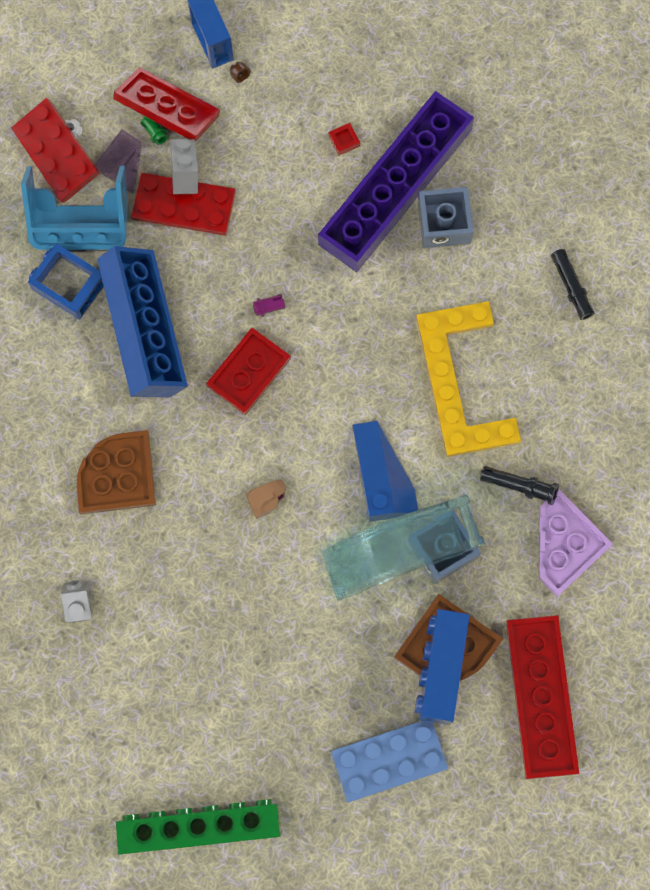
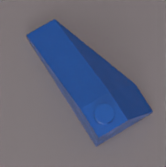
(384, 480)

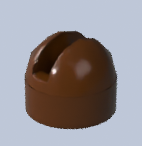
(238, 69)

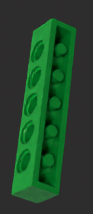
(130, 842)

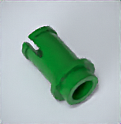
(157, 133)

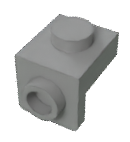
(76, 601)

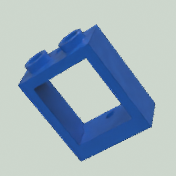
(211, 31)
(86, 294)

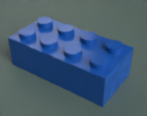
(443, 668)

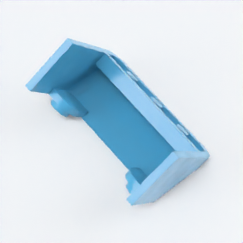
(75, 226)

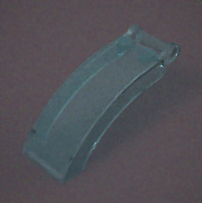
(399, 547)

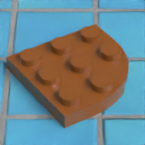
(117, 474)
(479, 643)

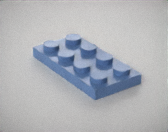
(389, 760)

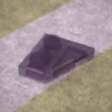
(122, 151)

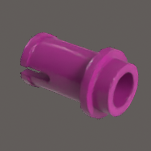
(268, 305)

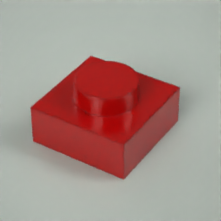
(344, 139)

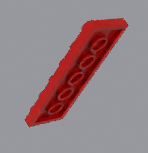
(542, 697)

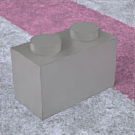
(184, 166)

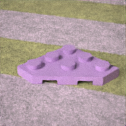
(566, 543)

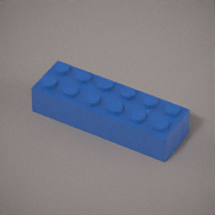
(142, 322)

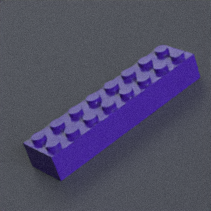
(395, 181)

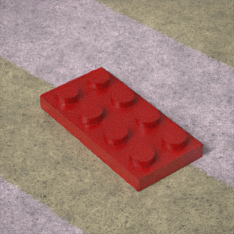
(166, 104)
(55, 150)
(203, 212)

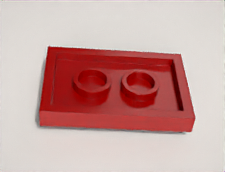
(248, 371)

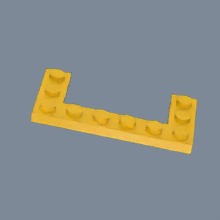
(456, 436)

